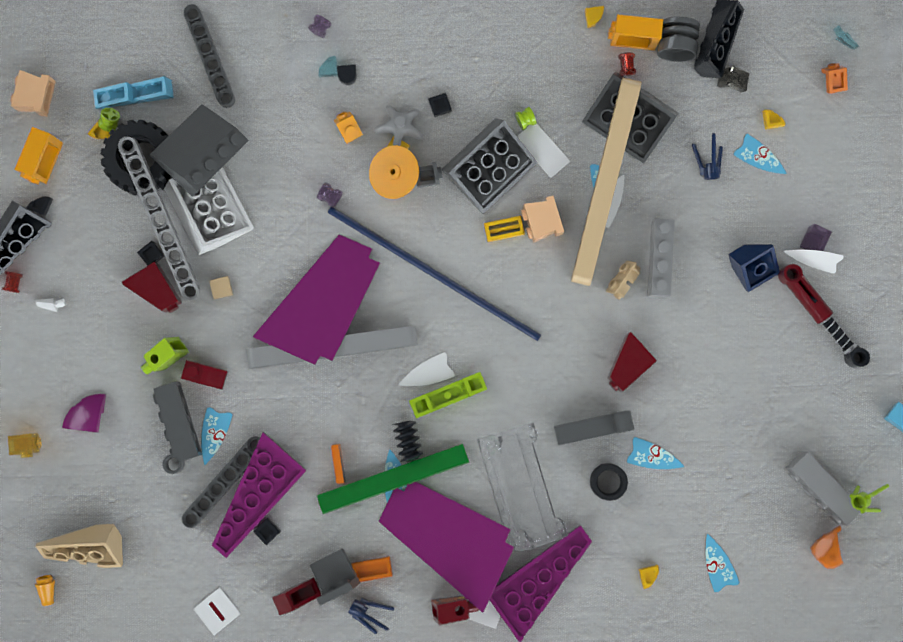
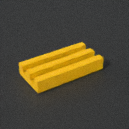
(504, 236)

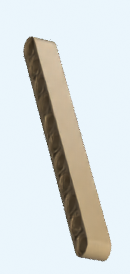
(606, 181)

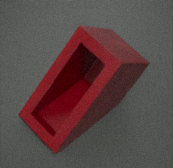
(204, 375)
(296, 596)

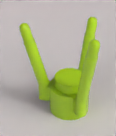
(862, 500)

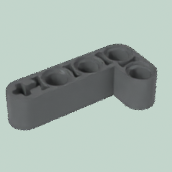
(594, 427)

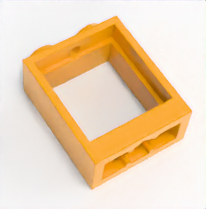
(635, 32)
(38, 156)

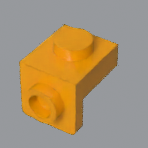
(348, 126)

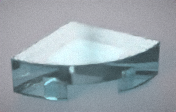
(328, 68)

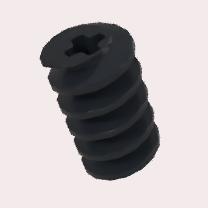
(407, 440)

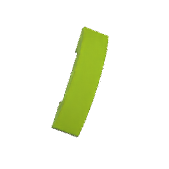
(448, 395)

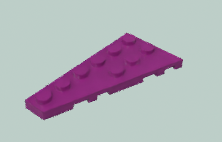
(261, 487)
(531, 588)

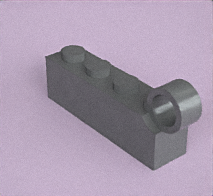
(178, 425)

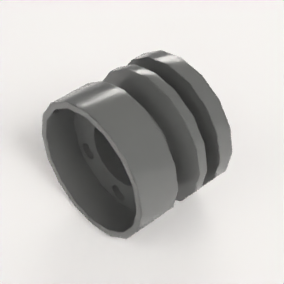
(679, 39)

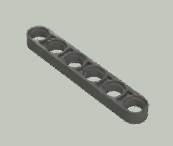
(206, 57)
(223, 481)

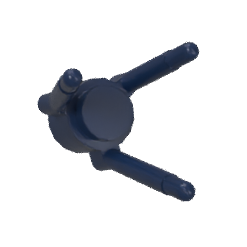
(712, 170)
(359, 611)

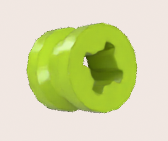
(525, 118)
(109, 119)

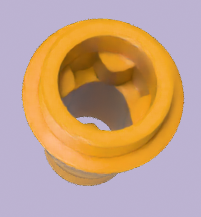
(45, 589)

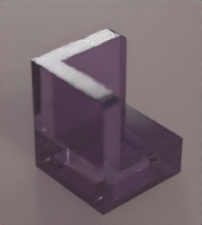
(815, 238)

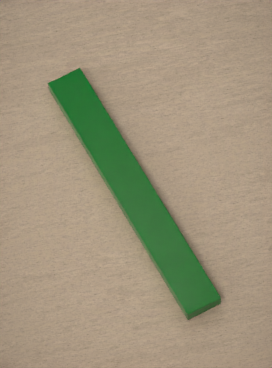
(392, 479)

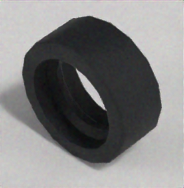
(623, 482)

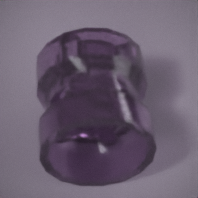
(329, 195)

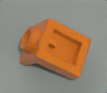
(835, 78)

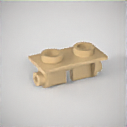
(627, 272)

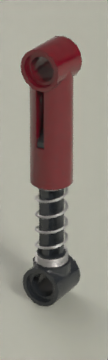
(822, 314)

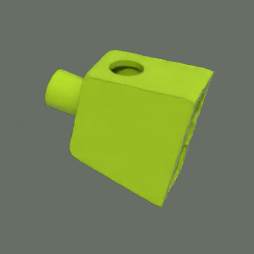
(164, 355)

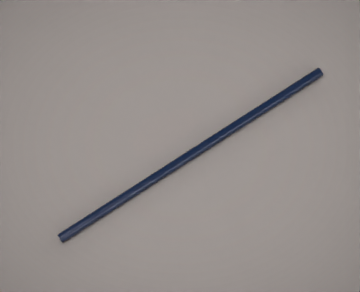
(435, 274)

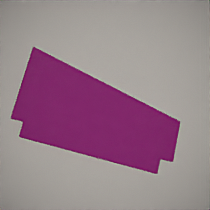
(322, 303)
(450, 539)

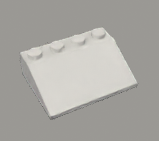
(212, 214)

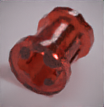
(627, 63)
(12, 282)

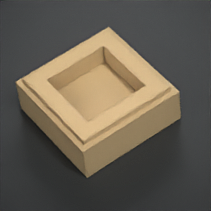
(221, 287)

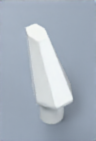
(51, 304)

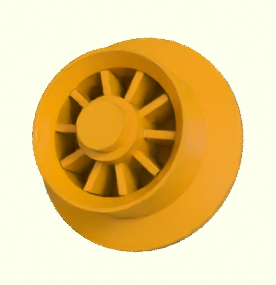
(394, 172)

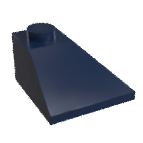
(754, 264)

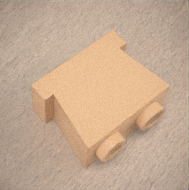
(32, 93)
(542, 219)

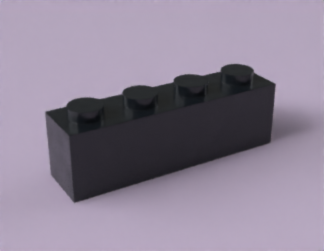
(719, 38)
(17, 231)

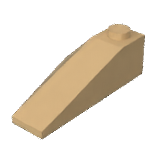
(92, 544)

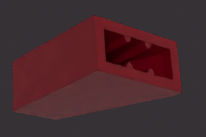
(154, 288)
(630, 363)

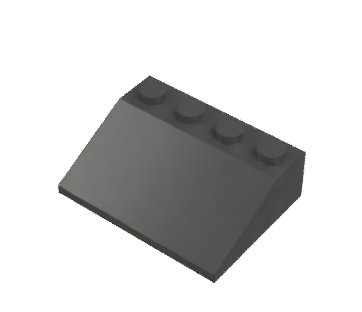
(648, 124)
(198, 149)
(489, 165)

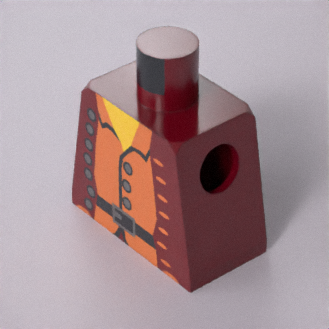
(445, 613)

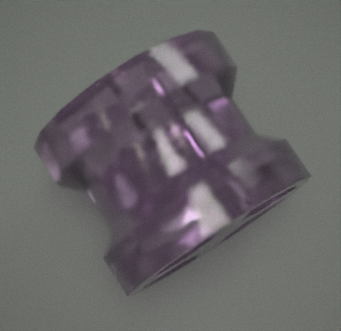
(319, 26)

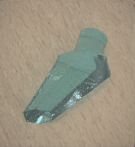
(845, 38)

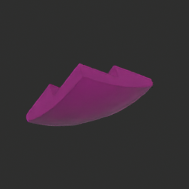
(86, 414)

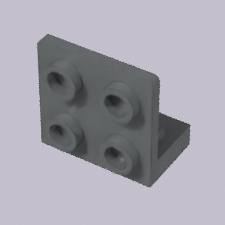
(334, 576)

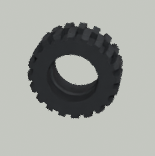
(114, 162)

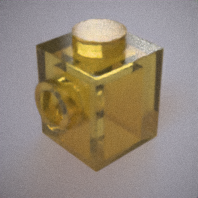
(24, 445)

